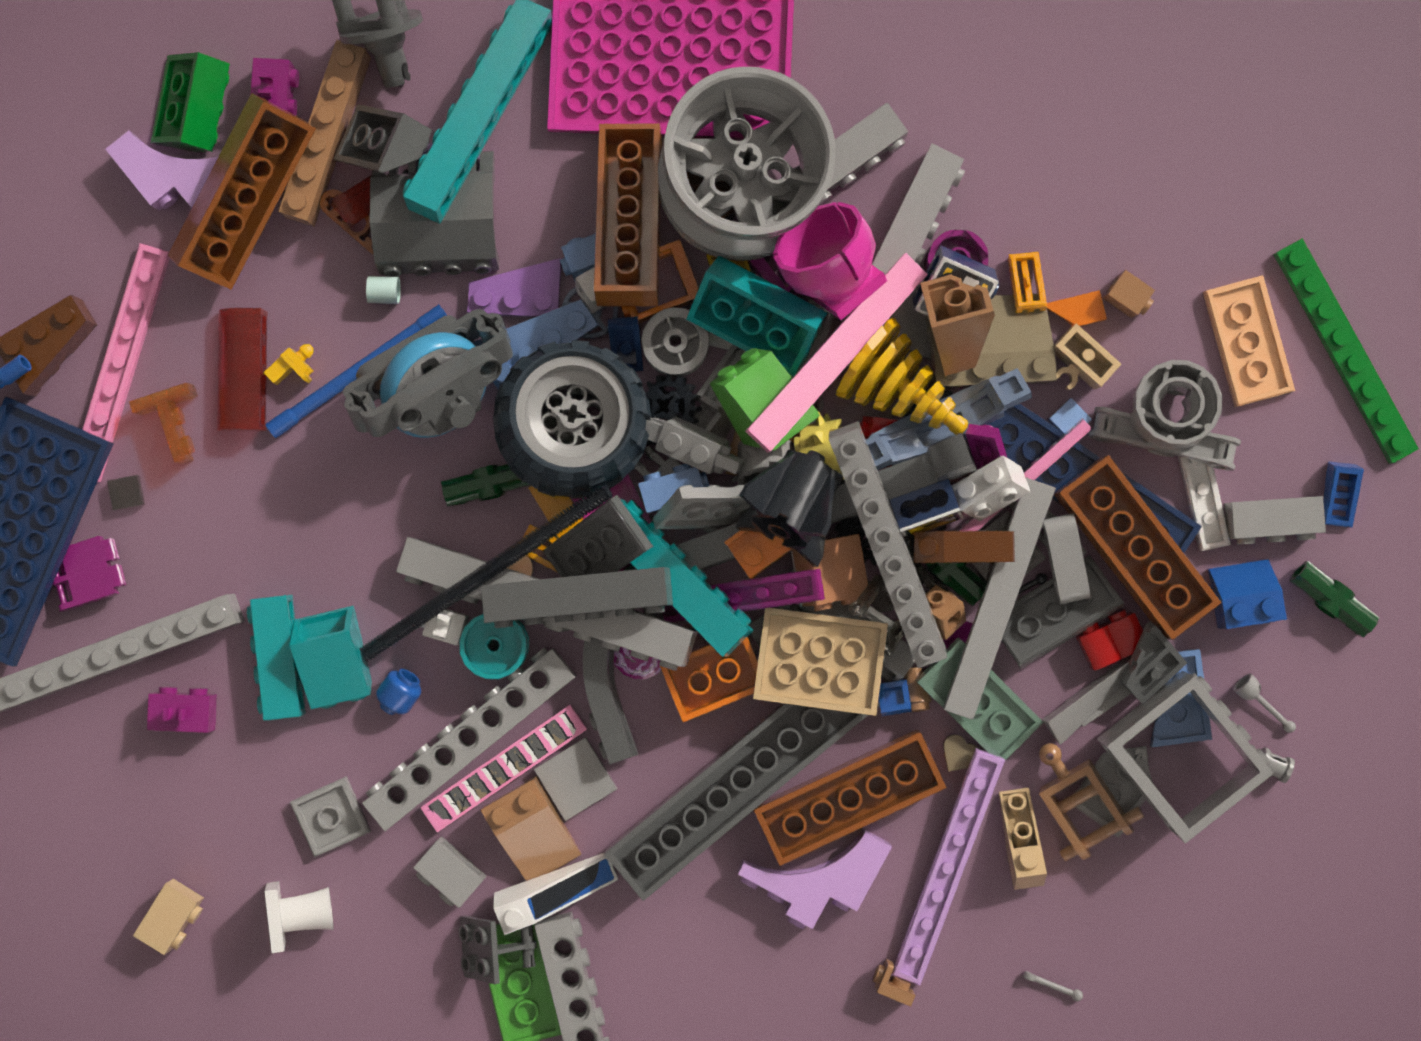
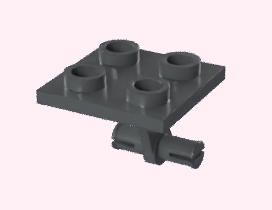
(482, 952)

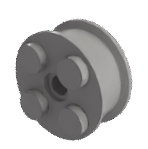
(662, 355)

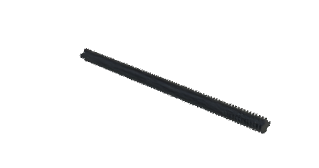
(485, 572)

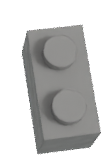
(449, 872)

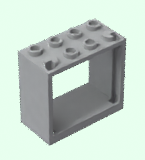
(1220, 800)

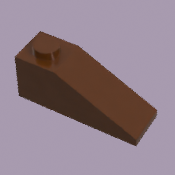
(964, 546)

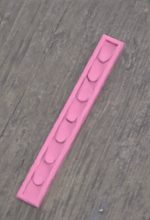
(126, 343)
(835, 354)

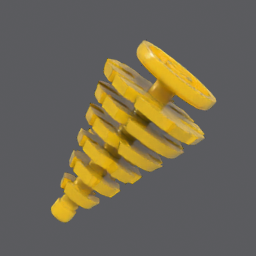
(883, 372)

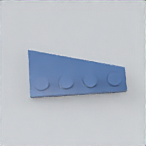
(556, 326)

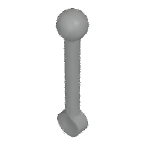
(1075, 994)

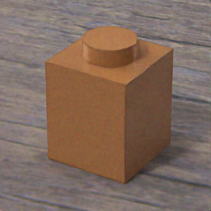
(1129, 295)

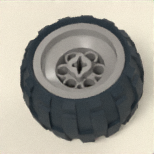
(537, 452)

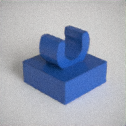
(894, 698)

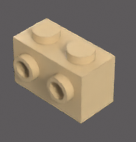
(169, 917)

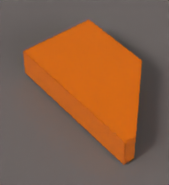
(1080, 309)

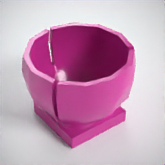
(830, 258)

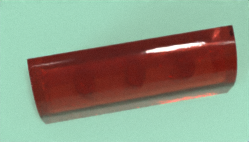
(241, 369)

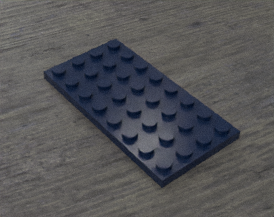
(44, 490)

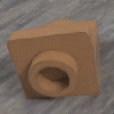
(895, 989)

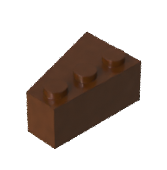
(47, 340)

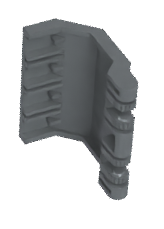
(417, 245)

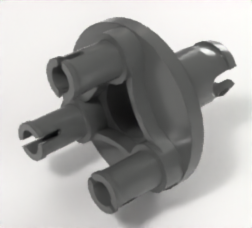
(381, 34)

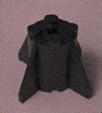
(793, 503)

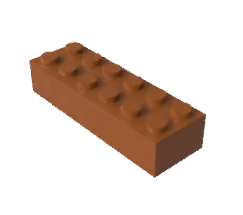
(241, 192)
(628, 215)
(1137, 548)
(849, 797)

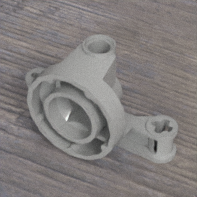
(1152, 431)

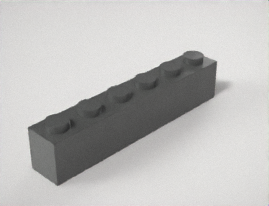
(577, 595)

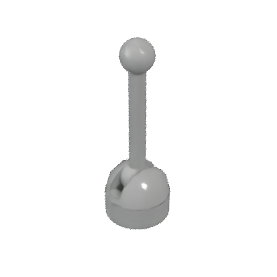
(1250, 688)

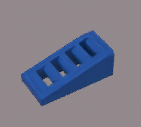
(1330, 493)

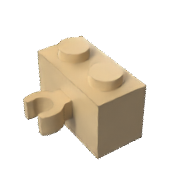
(1084, 358)

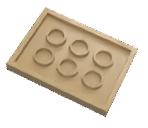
(820, 661)

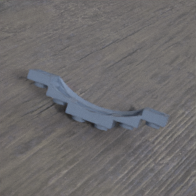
(976, 404)

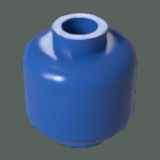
(398, 692)

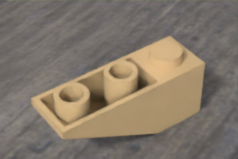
(1022, 839)

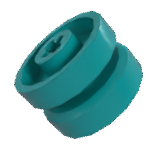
(497, 663)

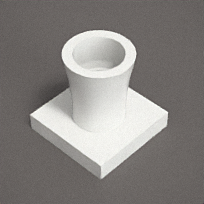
(296, 913)

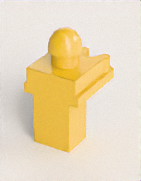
(290, 361)

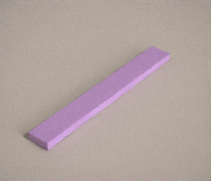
(947, 866)

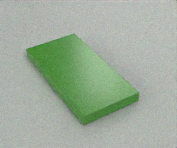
(523, 995)

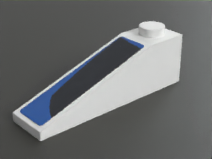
(549, 893)

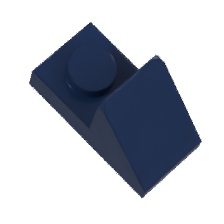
(626, 341)

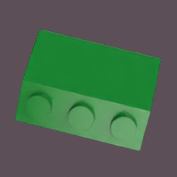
(190, 102)

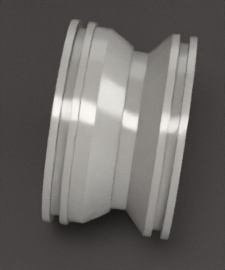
(793, 120)

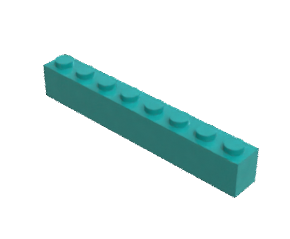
(477, 110)

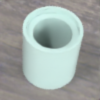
(383, 289)

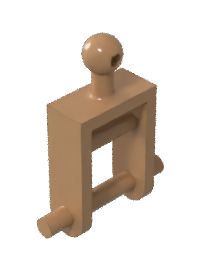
(1079, 845)

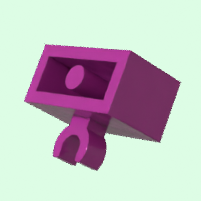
(275, 82)
(181, 711)

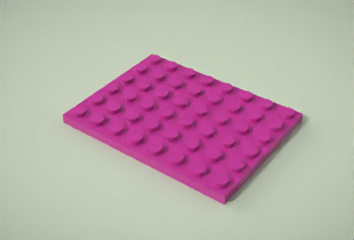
(643, 55)

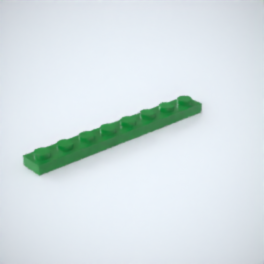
(1346, 351)

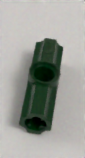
(483, 484)
(960, 579)
(1334, 599)

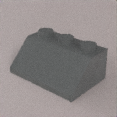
(382, 139)

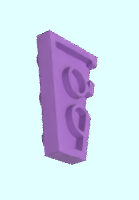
(518, 292)

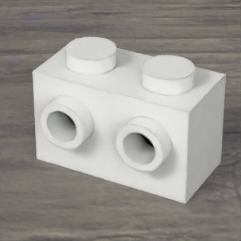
(991, 488)

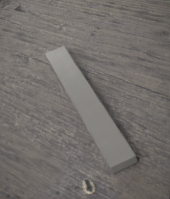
(998, 603)

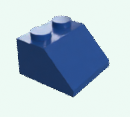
(1247, 594)

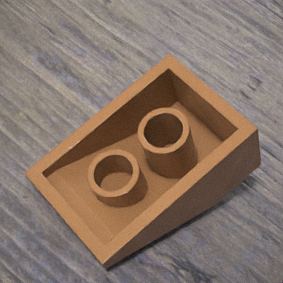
(531, 829)

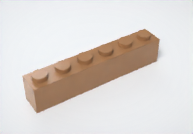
(330, 118)

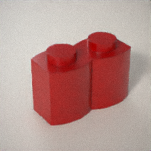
(1111, 640)

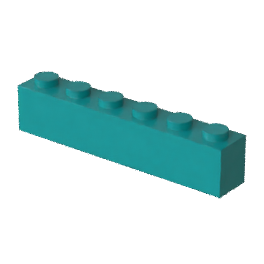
(692, 596)

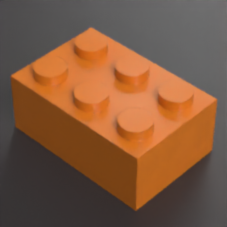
(712, 680)

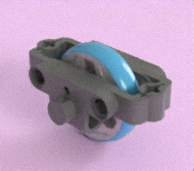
(430, 378)

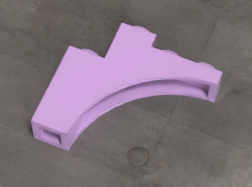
(158, 175)
(808, 889)

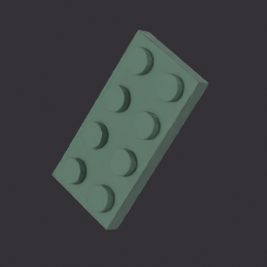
(1001, 717)

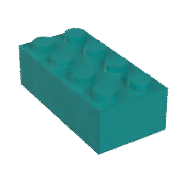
(755, 314)

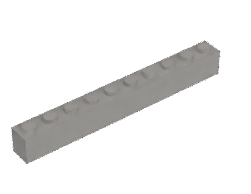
(636, 632)
(119, 651)

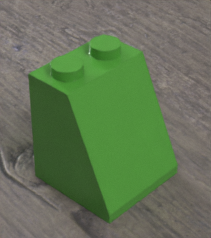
(750, 388)

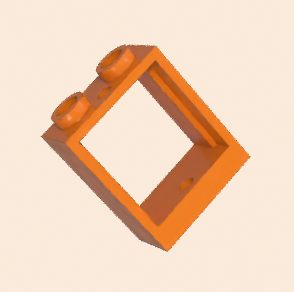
(676, 250)

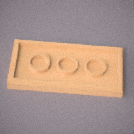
(1248, 341)

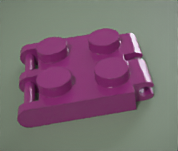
(89, 573)

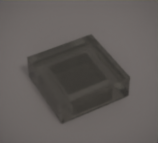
(126, 492)

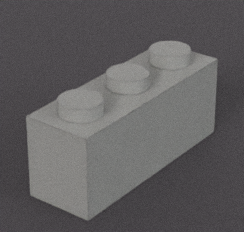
(1275, 519)

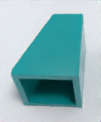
(330, 658)

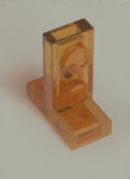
(171, 417)

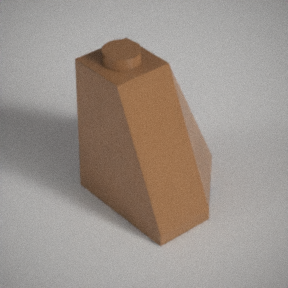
(959, 320)

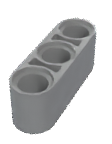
(1066, 558)

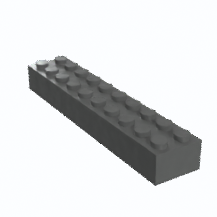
(725, 793)

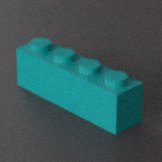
(275, 669)

